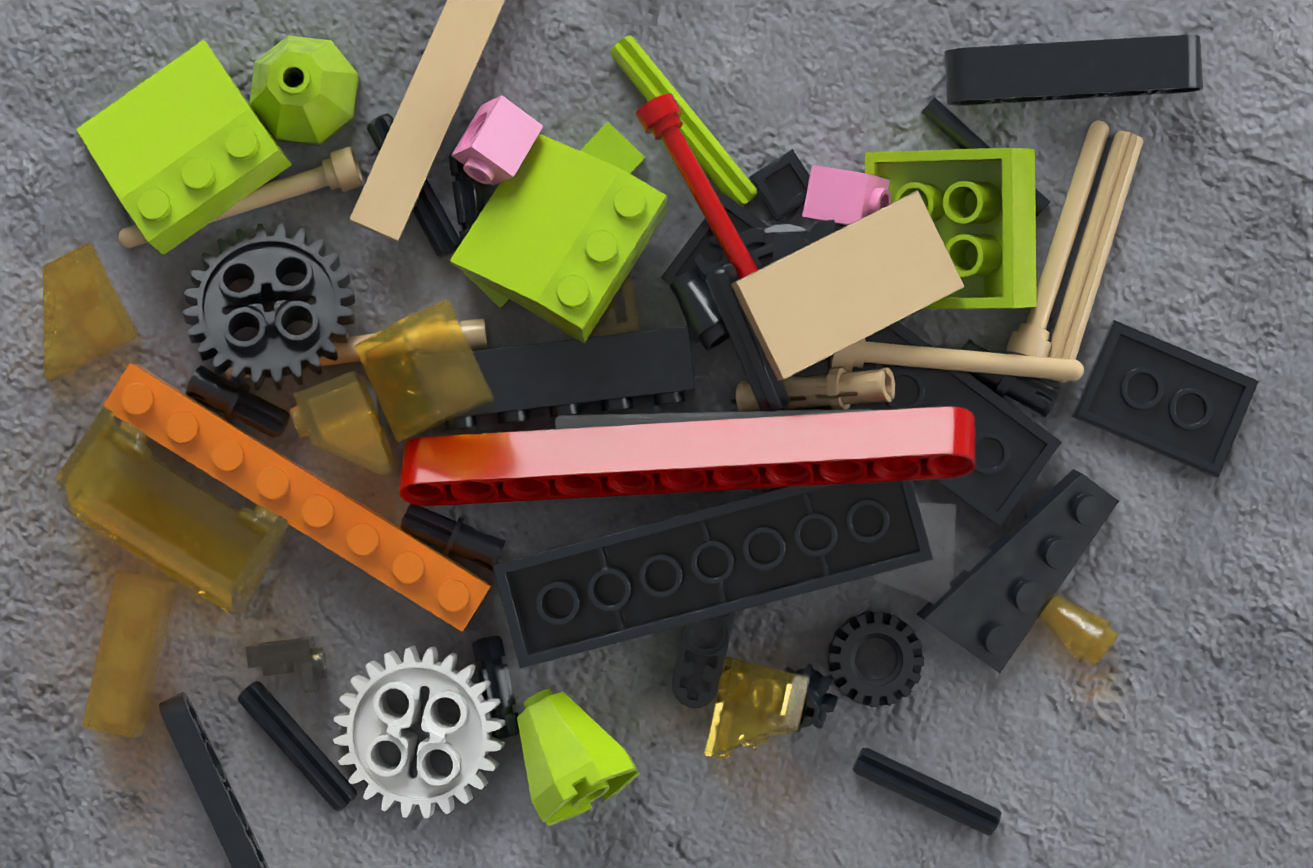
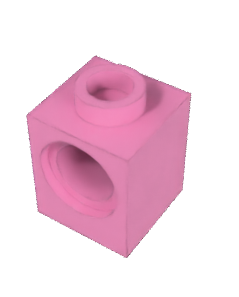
(496, 141)
(844, 195)

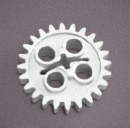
(374, 722)

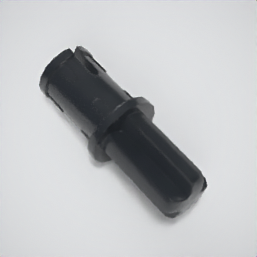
(237, 402)
(452, 536)

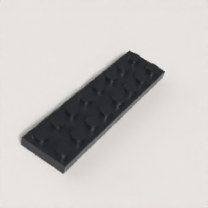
(1007, 442)

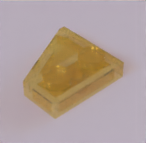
(754, 706)

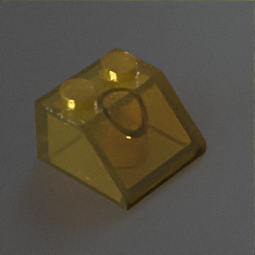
(424, 370)
(345, 422)

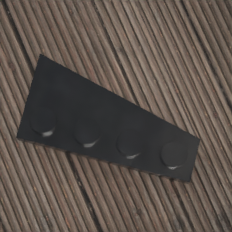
(1011, 586)

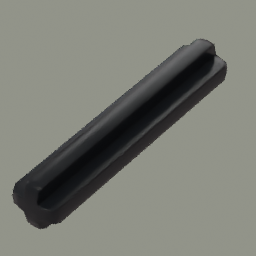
(428, 207)
(767, 390)
(297, 746)
(927, 791)

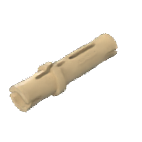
(833, 389)

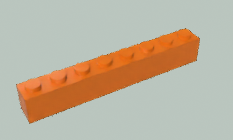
(298, 496)

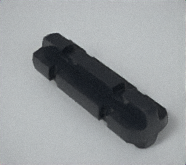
(467, 196)
(489, 653)

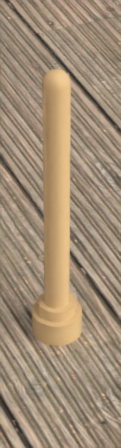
(337, 172)
(1032, 336)
(954, 359)

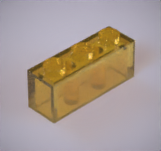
(129, 653)

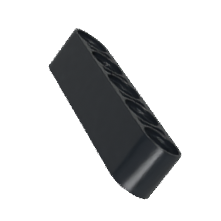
(1073, 70)

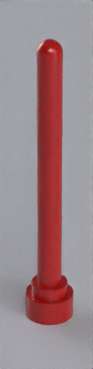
(663, 120)

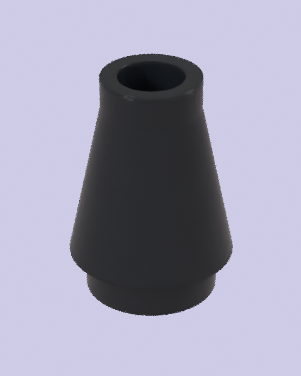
(699, 310)

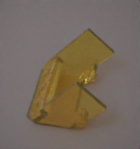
(166, 517)

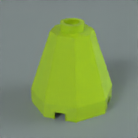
(319, 105)
(569, 757)

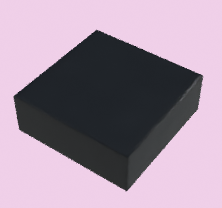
(782, 185)

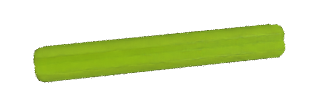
(705, 147)

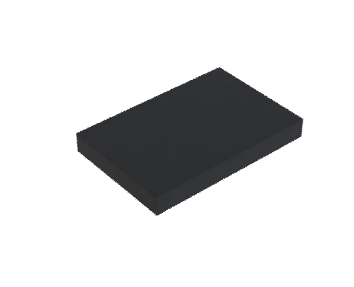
(1165, 398)

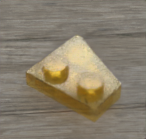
(81, 312)

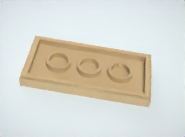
(847, 285)

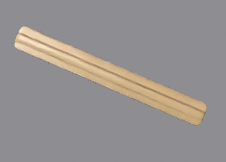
(1095, 246)

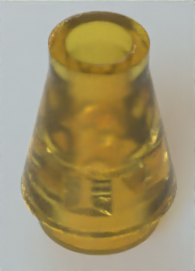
(1079, 630)

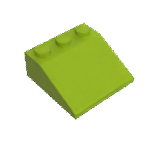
(182, 148)
(982, 213)
(562, 235)

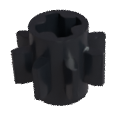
(817, 698)

